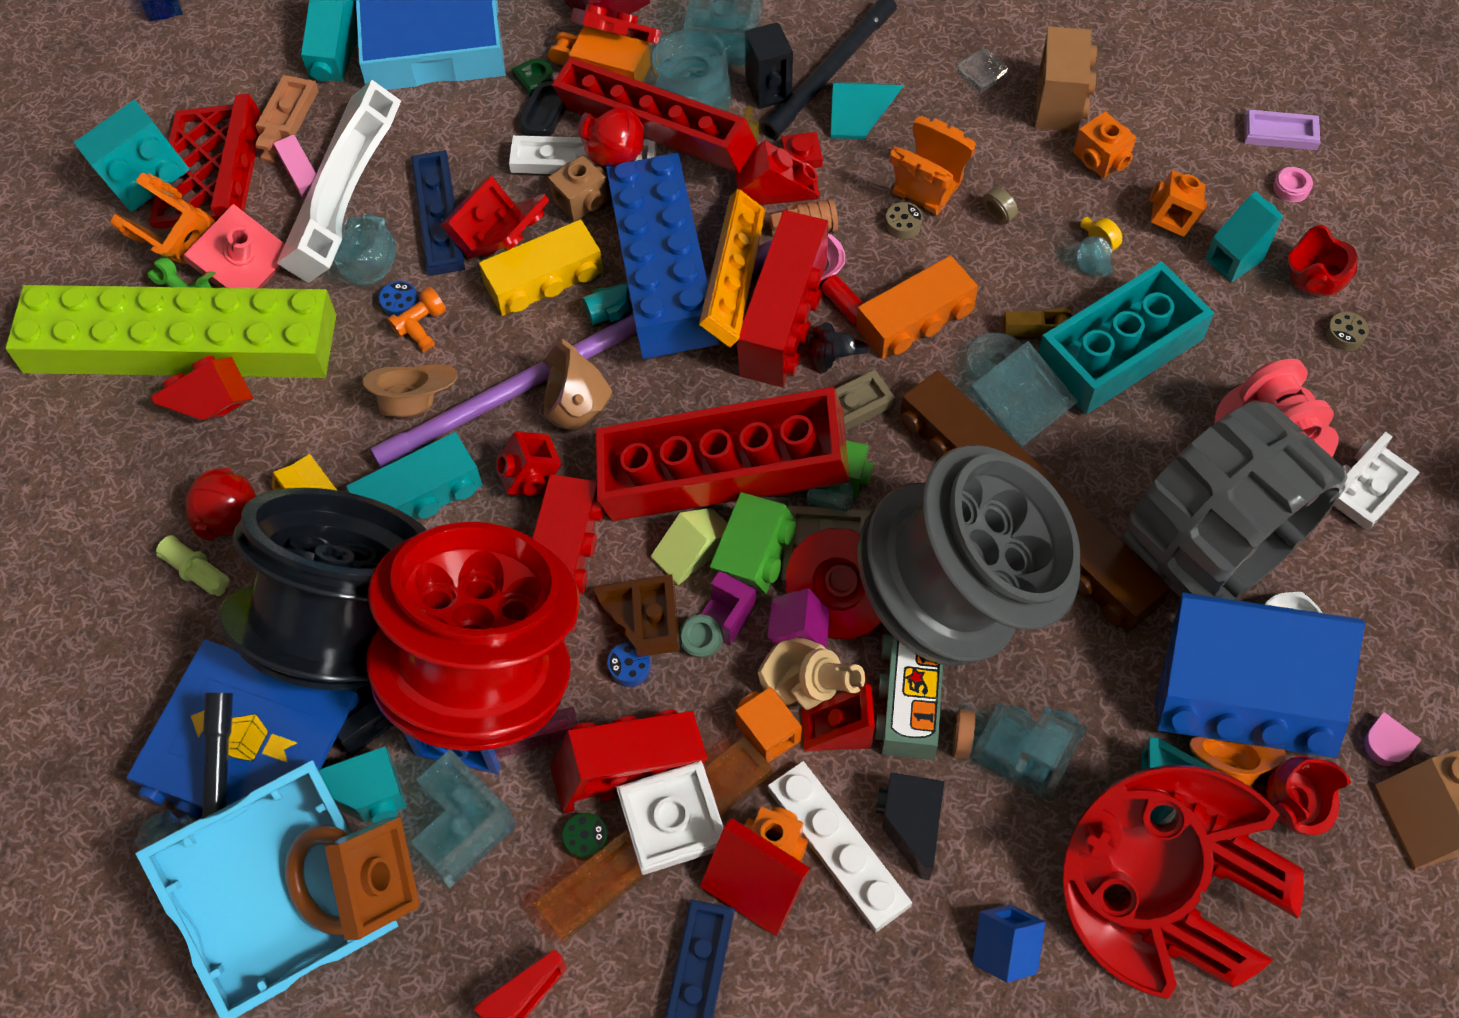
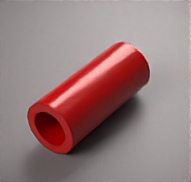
(842, 297)

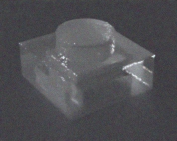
(982, 70)

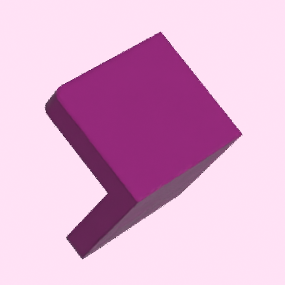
(730, 605)
(799, 616)

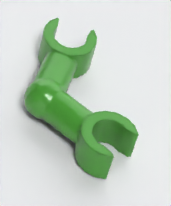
(166, 274)

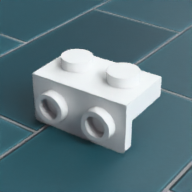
(1374, 482)

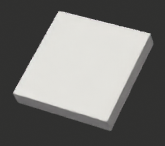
(671, 817)

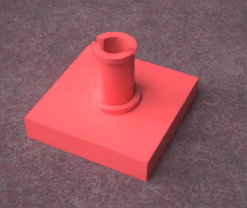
(237, 251)

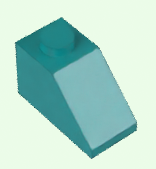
(366, 786)

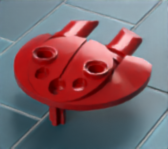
(1167, 872)

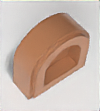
(963, 733)

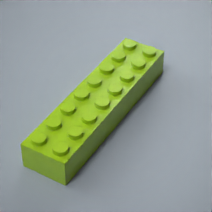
(170, 329)

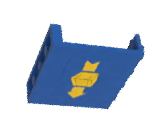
(271, 734)

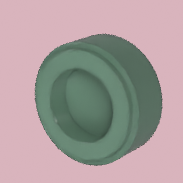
(701, 636)

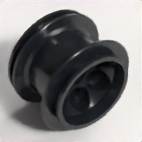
(309, 598)

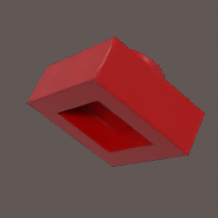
(804, 148)

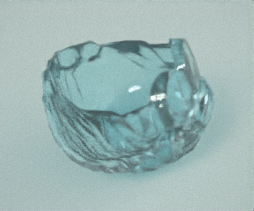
(366, 250)

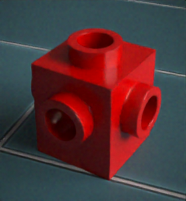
(527, 463)

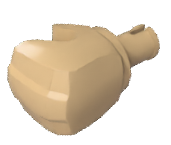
(807, 673)

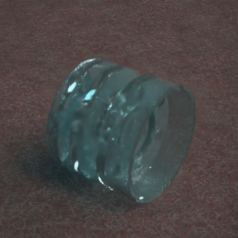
(693, 66)

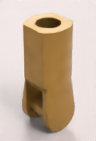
(1033, 323)

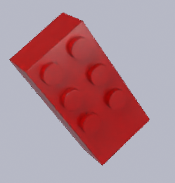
(783, 300)

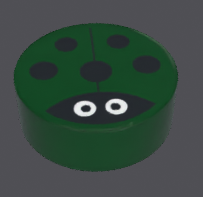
(584, 836)

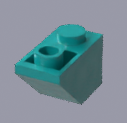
(1244, 237)

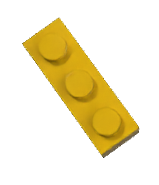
(541, 267)

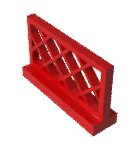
(233, 162)

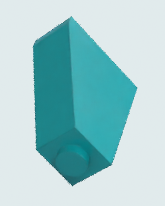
(329, 38)

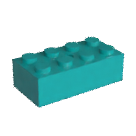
(1125, 336)

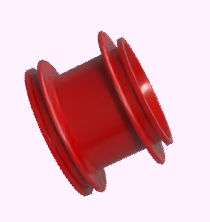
(470, 635)

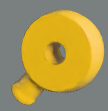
(1105, 229)

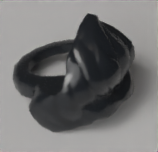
(829, 344)

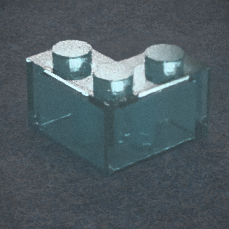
(1029, 750)
(469, 820)

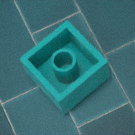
(127, 147)

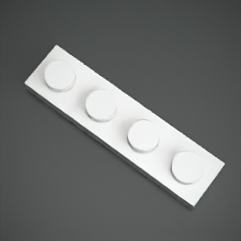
(549, 154)
(840, 847)

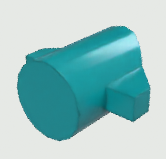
(607, 304)

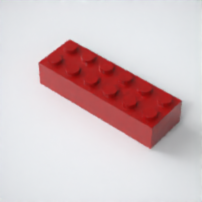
(720, 452)

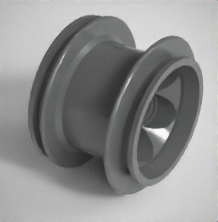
(969, 556)

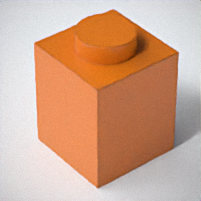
(767, 723)

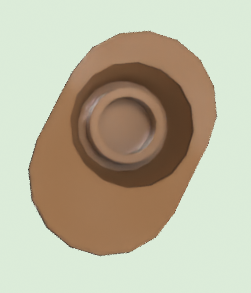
(408, 389)

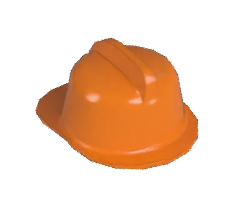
(1237, 759)

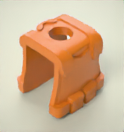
(936, 168)
(191, 220)

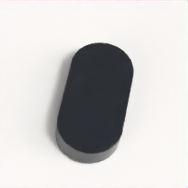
(542, 112)

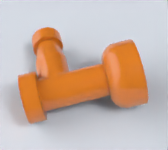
(408, 322)

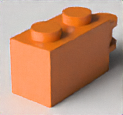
(605, 50)

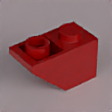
(777, 177)
(207, 391)

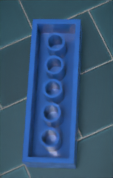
(660, 254)

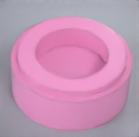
(1292, 184)

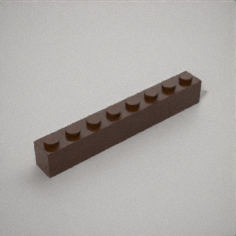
(1108, 567)

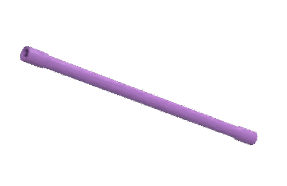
(407, 442)

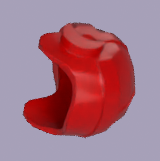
(612, 137)
(1322, 263)
(217, 502)
(1306, 793)

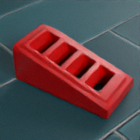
(524, 991)

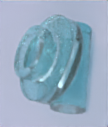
(1094, 256)
(834, 496)

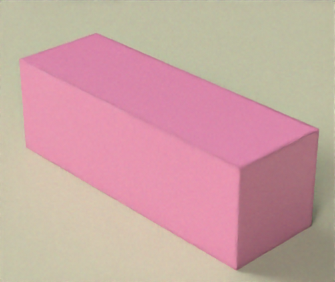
(296, 164)

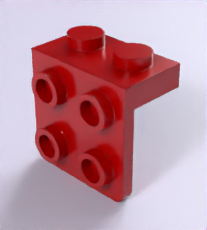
(491, 220)

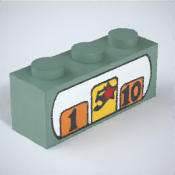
(912, 703)

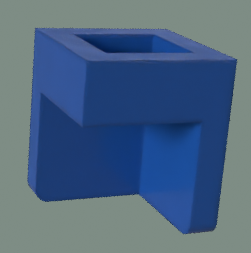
(1008, 942)

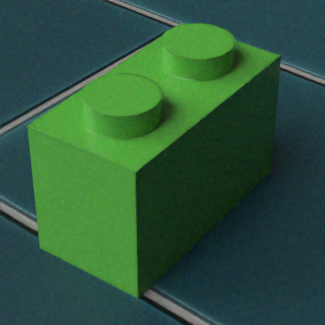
(755, 541)

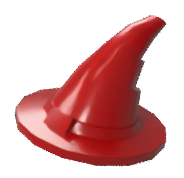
(830, 569)

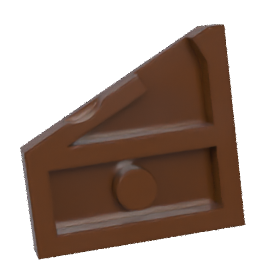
(643, 613)

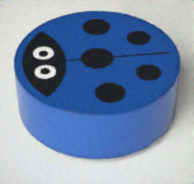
(397, 297)
(627, 667)

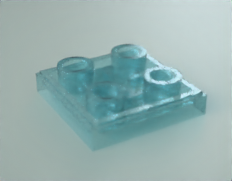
(1022, 394)

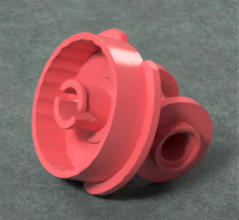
(1281, 385)

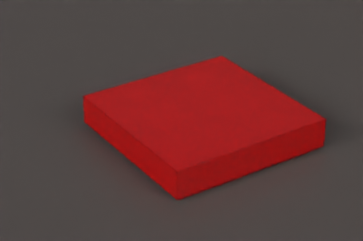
(754, 876)

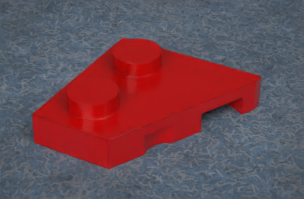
(624, 24)

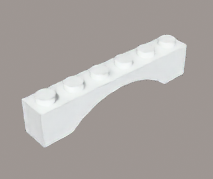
(319, 223)

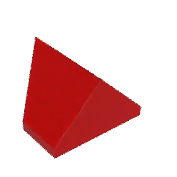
(840, 722)

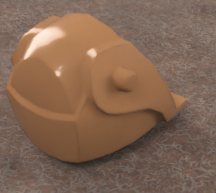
(574, 388)

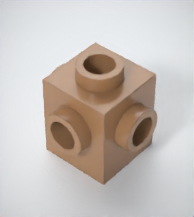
(579, 187)

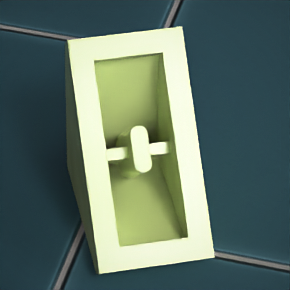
(689, 543)

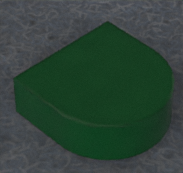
(532, 74)

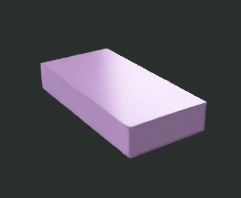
(1281, 129)

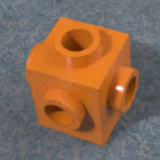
(1104, 145)
(1178, 202)
(782, 825)

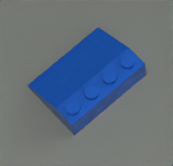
(1259, 675)

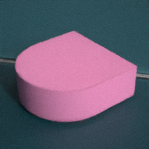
(1389, 742)

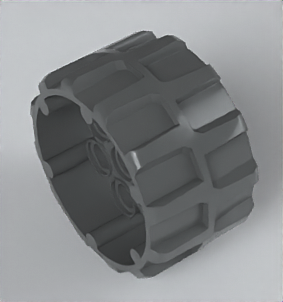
(1234, 503)

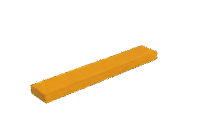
(733, 268)

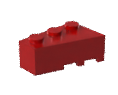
(629, 749)

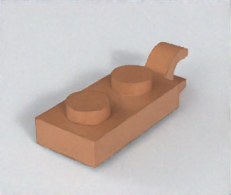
(284, 113)

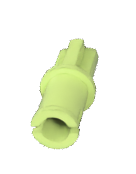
(192, 565)

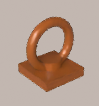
(368, 877)

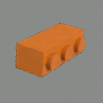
(917, 307)

